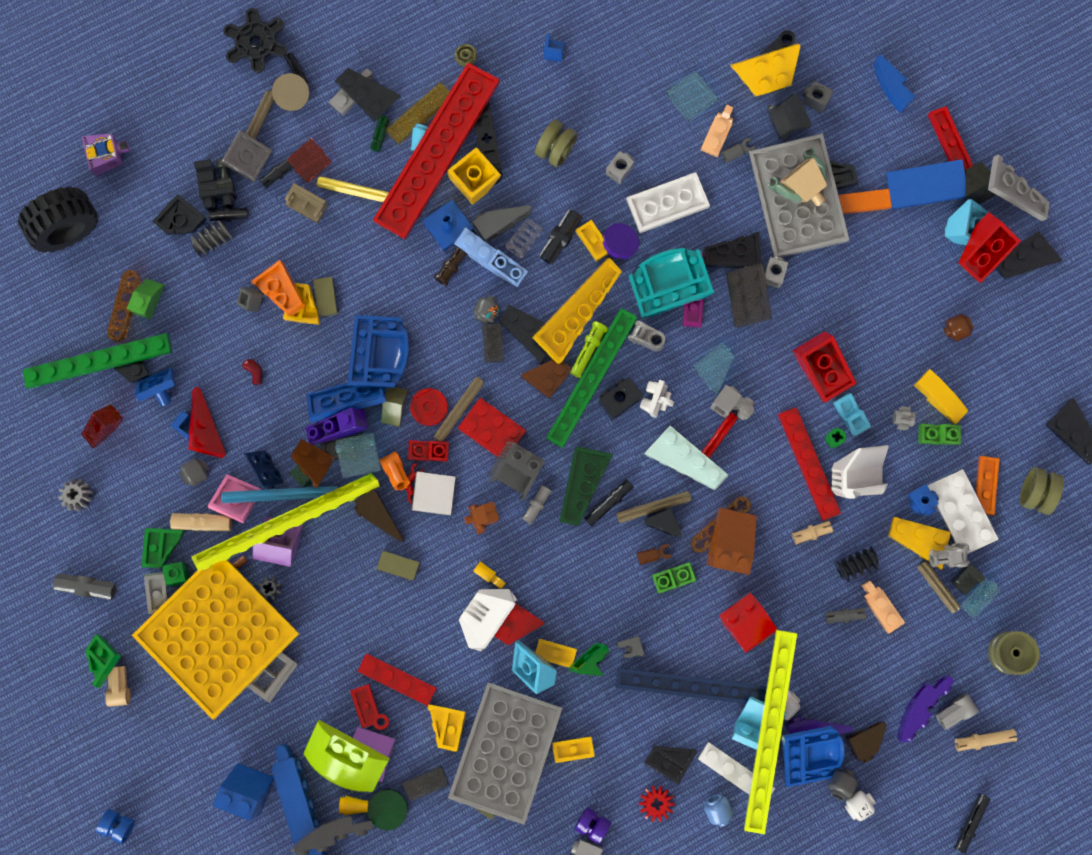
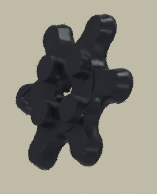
(255, 29)

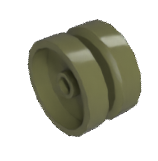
(556, 143)
(1041, 490)
(1021, 644)

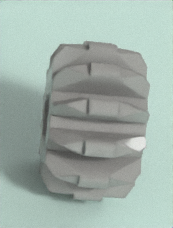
(80, 499)

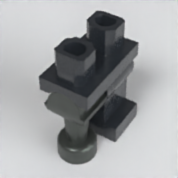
(214, 189)

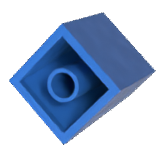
(244, 792)

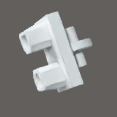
(653, 406)

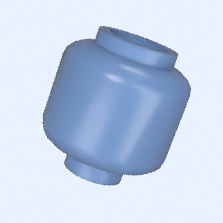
(718, 810)

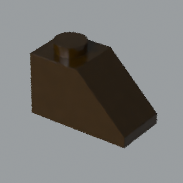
(867, 741)

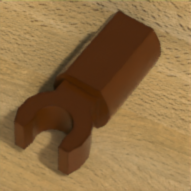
(652, 555)

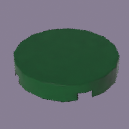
(387, 809)

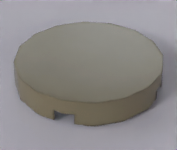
(290, 92)

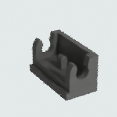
(634, 646)

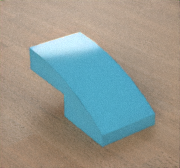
(851, 414)

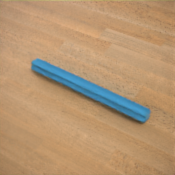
(275, 494)

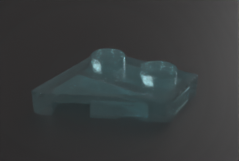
(715, 367)

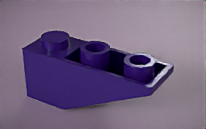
(337, 426)

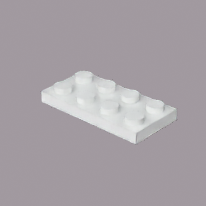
(667, 202)
(963, 511)

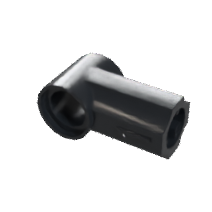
(778, 44)

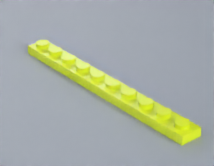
(283, 522)
(770, 731)

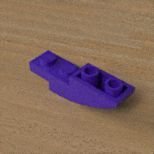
(916, 712)

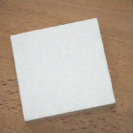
(433, 493)

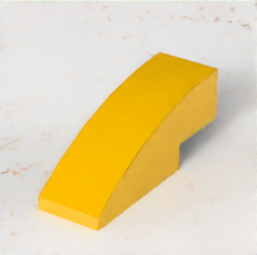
(941, 396)

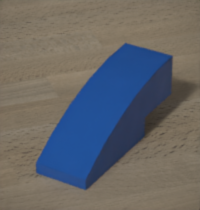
(893, 84)

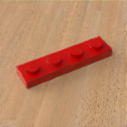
(949, 136)
(397, 679)

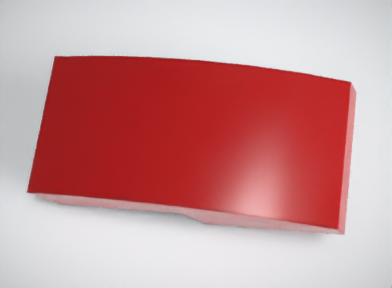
(428, 451)

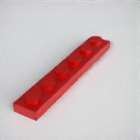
(809, 464)

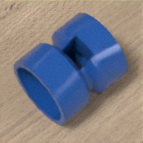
(109, 822)

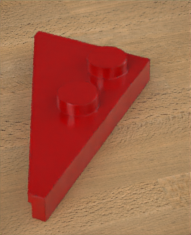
(203, 433)

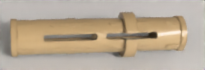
(977, 741)

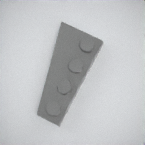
(1016, 190)

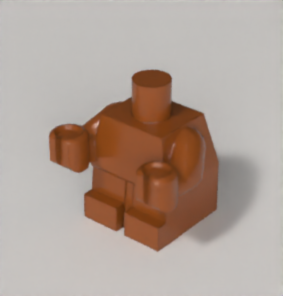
(482, 516)

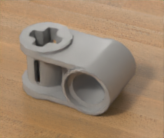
(646, 335)

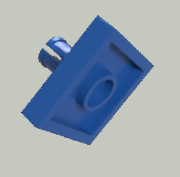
(446, 224)
(156, 385)

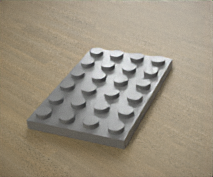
(791, 224)
(505, 753)

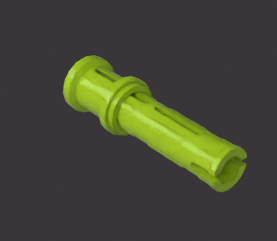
(592, 341)

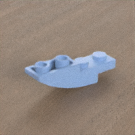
(490, 258)

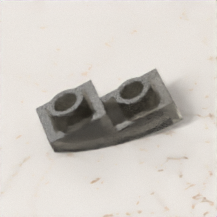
(425, 783)

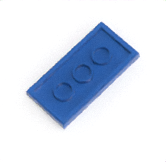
(926, 184)
(340, 398)

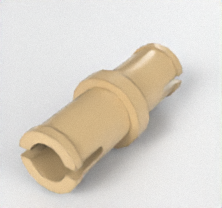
(812, 532)

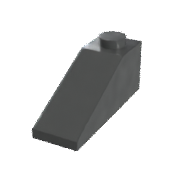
(497, 222)

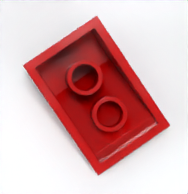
(987, 247)
(824, 366)

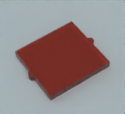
(308, 160)

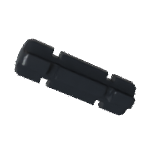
(294, 65)

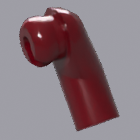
(255, 369)

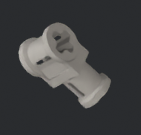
(952, 555)

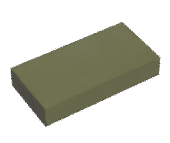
(325, 297)
(398, 565)

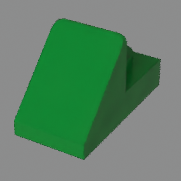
(587, 662)

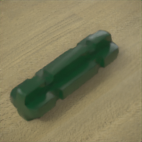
(379, 133)

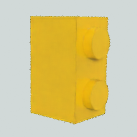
(473, 175)

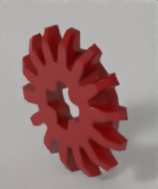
(662, 796)

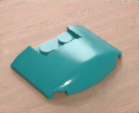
(670, 281)

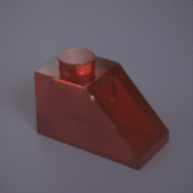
(101, 425)

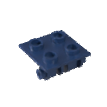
(264, 469)

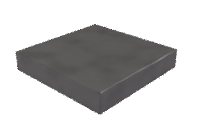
(246, 156)

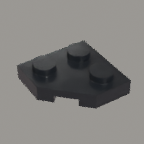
(179, 217)

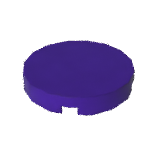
(620, 241)

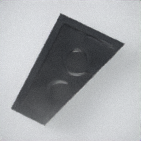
(367, 94)

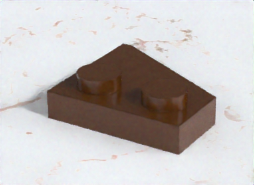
(547, 377)
(312, 461)

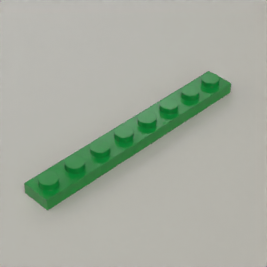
(97, 361)
(591, 378)

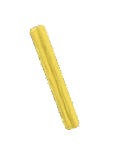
(352, 189)

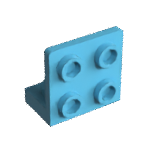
(749, 722)

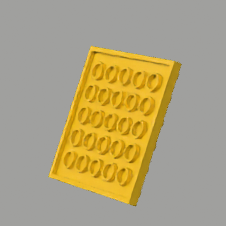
(215, 636)

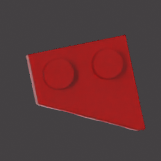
(517, 625)

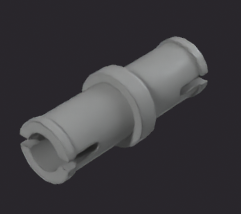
(536, 504)

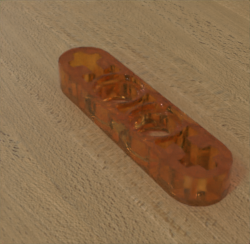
(120, 305)
(699, 537)

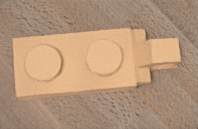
(718, 132)
(882, 607)

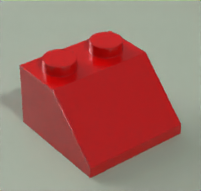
(748, 622)

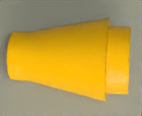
(351, 805)

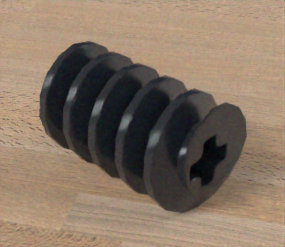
(857, 564)

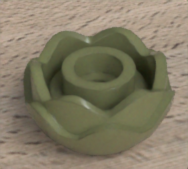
(463, 50)

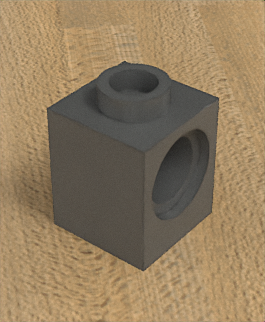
(824, 92)

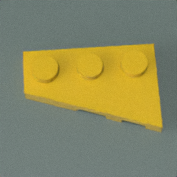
(918, 537)

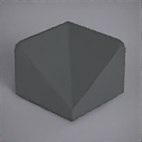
(249, 299)

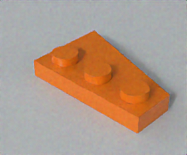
(280, 288)

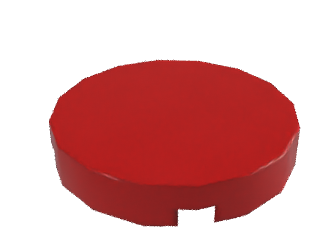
(429, 407)

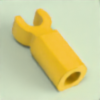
(488, 575)

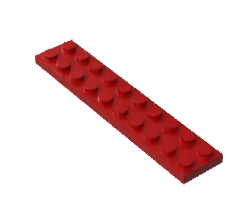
(436, 151)

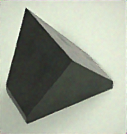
(977, 183)

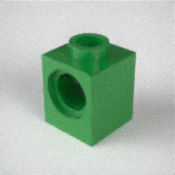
(176, 573)

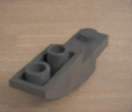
(323, 835)

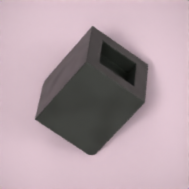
(967, 579)

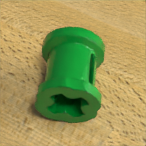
(839, 434)

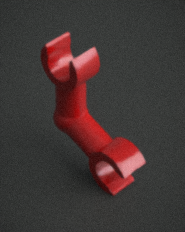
(411, 476)

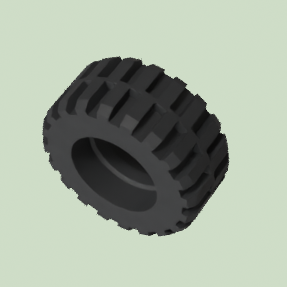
(57, 219)

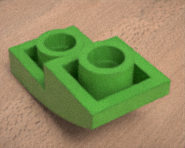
(939, 434)
(674, 577)

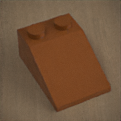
(733, 541)

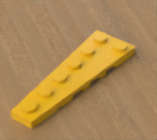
(568, 322)

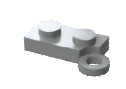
(155, 591)

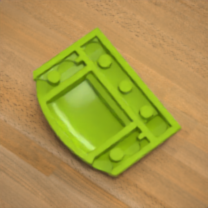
(344, 759)

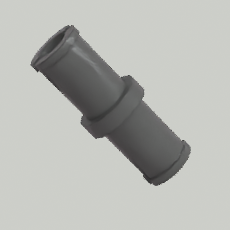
(845, 615)

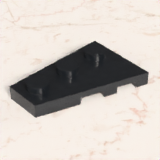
(734, 254)
(1028, 256)
(523, 328)
(1073, 430)

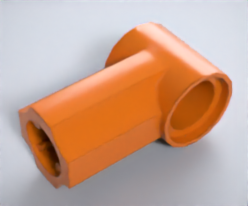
(394, 468)

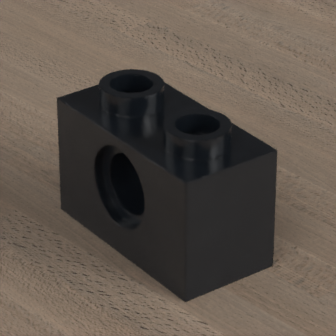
(614, 408)

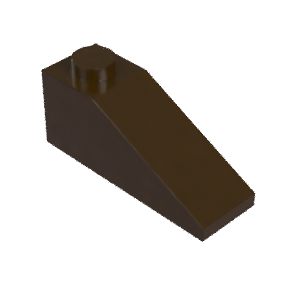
(374, 510)

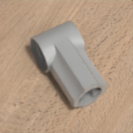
(961, 709)

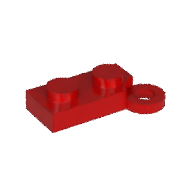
(367, 708)

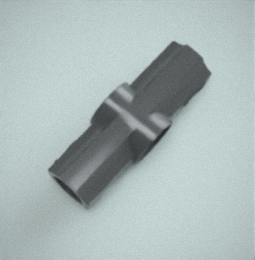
(84, 586)

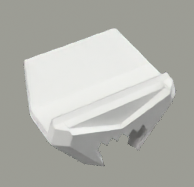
(860, 473)
(485, 616)

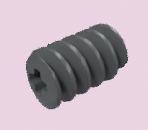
(210, 238)

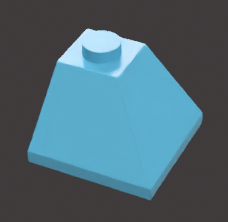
(963, 222)
(532, 668)

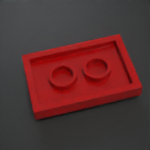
(490, 427)

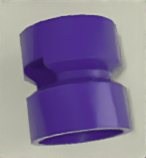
(599, 828)

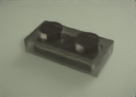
(492, 343)

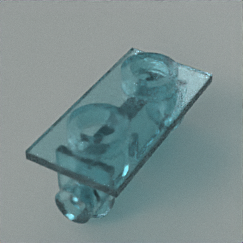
(980, 598)

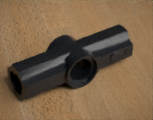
(560, 237)

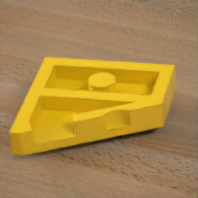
(309, 312)
(448, 726)

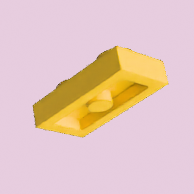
(592, 240)
(556, 653)
(573, 749)

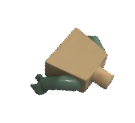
(804, 181)

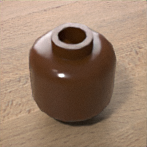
(958, 327)

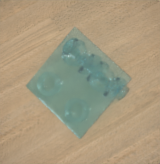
(357, 455)

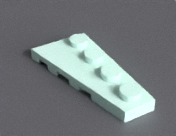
(678, 453)

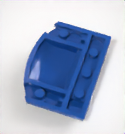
(378, 351)
(811, 755)

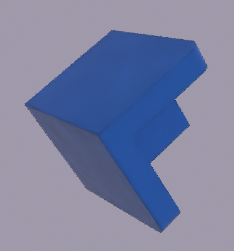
(553, 49)
(182, 424)

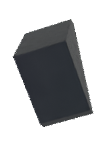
(665, 523)

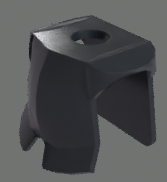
(788, 116)

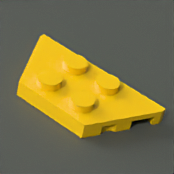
(769, 70)

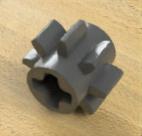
(266, 592)

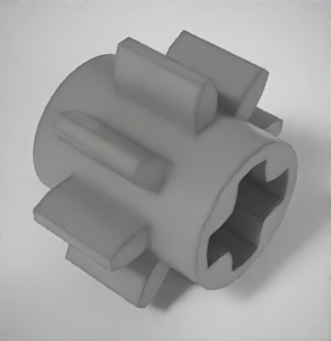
(903, 418)

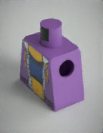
(103, 152)

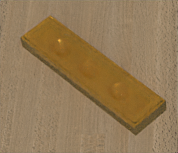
(418, 113)

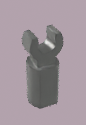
(736, 151)

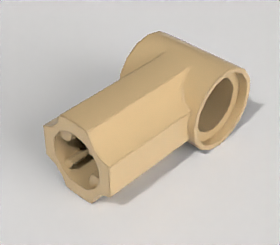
(118, 692)

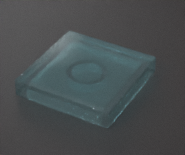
(692, 96)

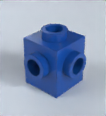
(923, 493)

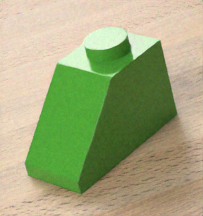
(145, 298)

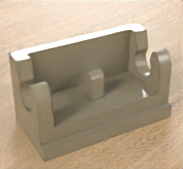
(306, 203)

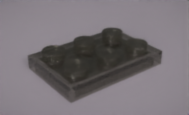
(749, 295)

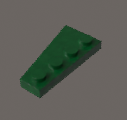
(583, 480)

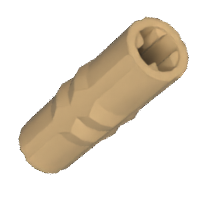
(200, 522)

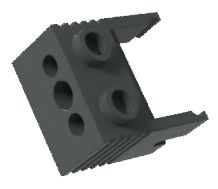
(516, 468)

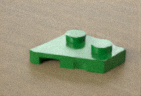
(159, 546)
(101, 659)

